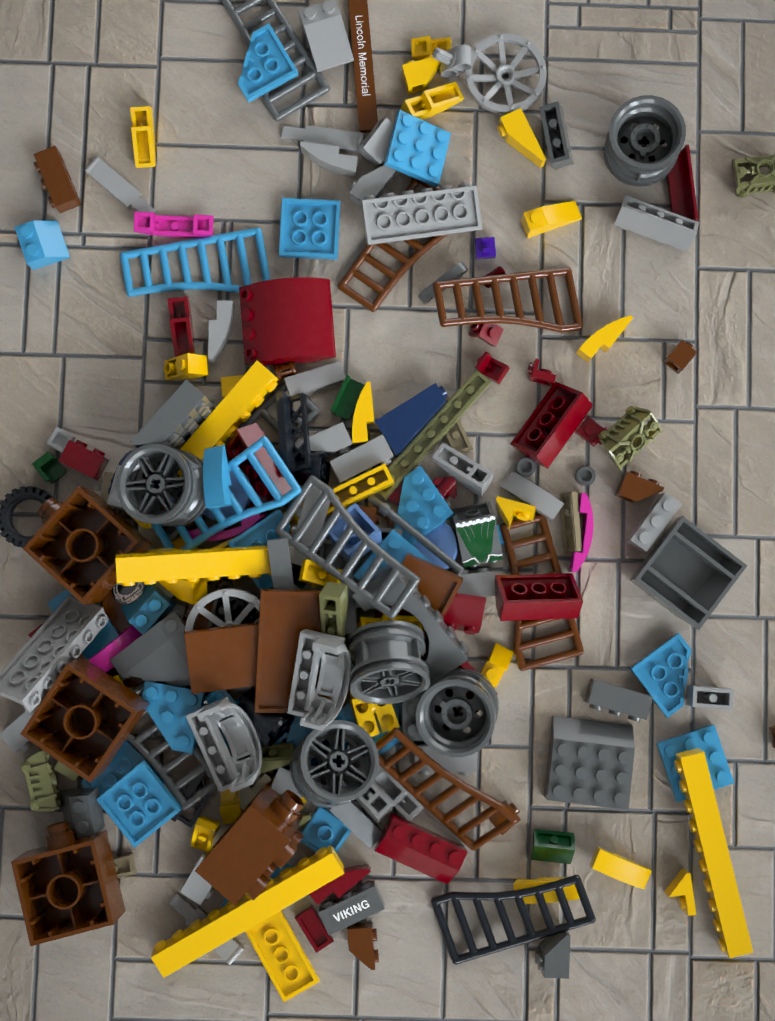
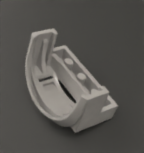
(332, 681)
(242, 740)

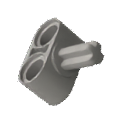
(453, 61)

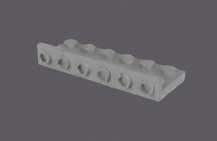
(421, 214)
(48, 651)

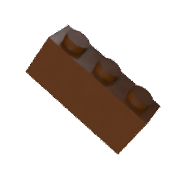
(56, 179)

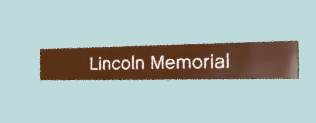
(363, 65)

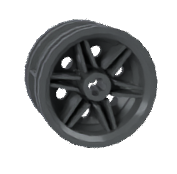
(646, 111)
(147, 484)
(387, 662)
(456, 741)
(361, 750)

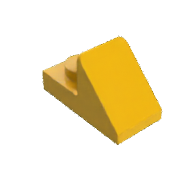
(510, 508)
(315, 575)
(496, 664)
(230, 806)
(204, 833)
(683, 887)

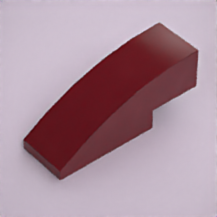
(181, 325)
(341, 884)

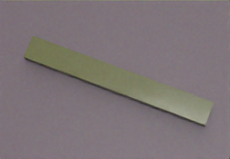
(436, 429)

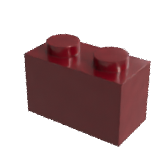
(84, 460)

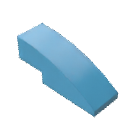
(216, 478)

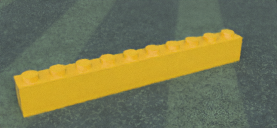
(229, 414)
(350, 492)
(713, 853)
(233, 920)

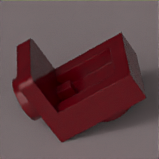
(487, 332)
(491, 368)

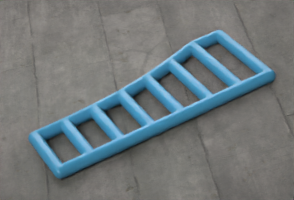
(200, 243)
(240, 514)

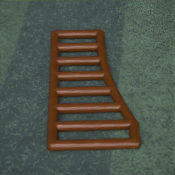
(394, 276)
(512, 278)
(519, 625)
(457, 784)

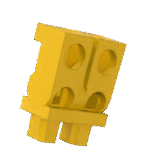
(365, 718)

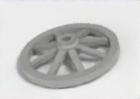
(506, 71)
(224, 593)

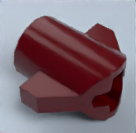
(446, 486)

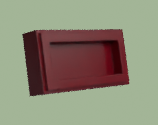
(314, 928)

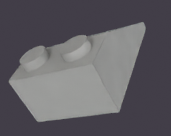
(325, 35)

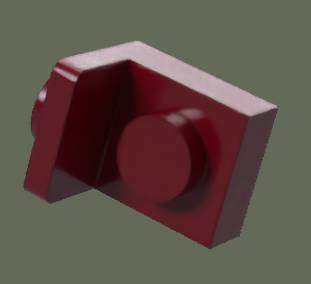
(542, 377)
(589, 431)

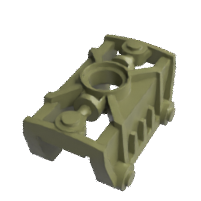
(761, 182)
(629, 435)
(41, 782)

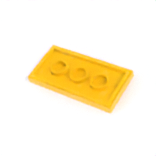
(282, 956)

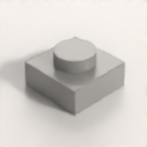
(59, 439)

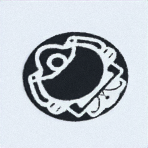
(127, 594)

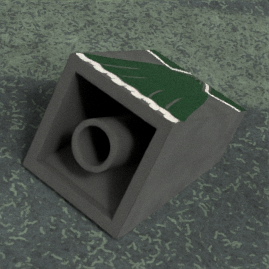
(477, 534)

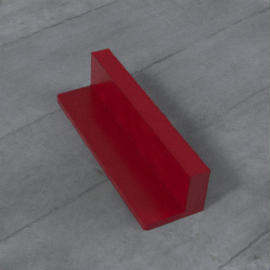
(681, 186)

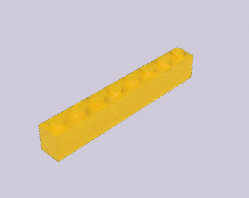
(192, 565)

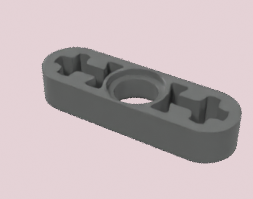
(454, 273)

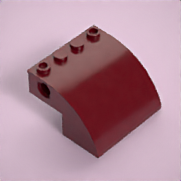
(287, 321)

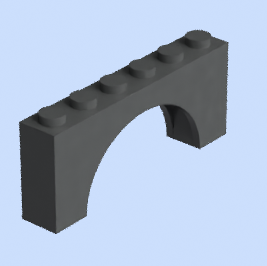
(444, 648)

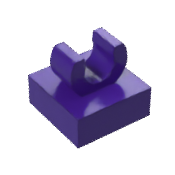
(485, 248)

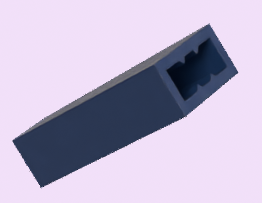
(408, 419)

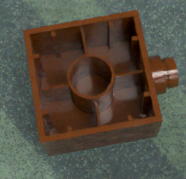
(82, 543)
(85, 718)
(254, 845)
(67, 885)

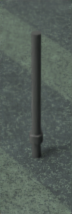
(386, 510)

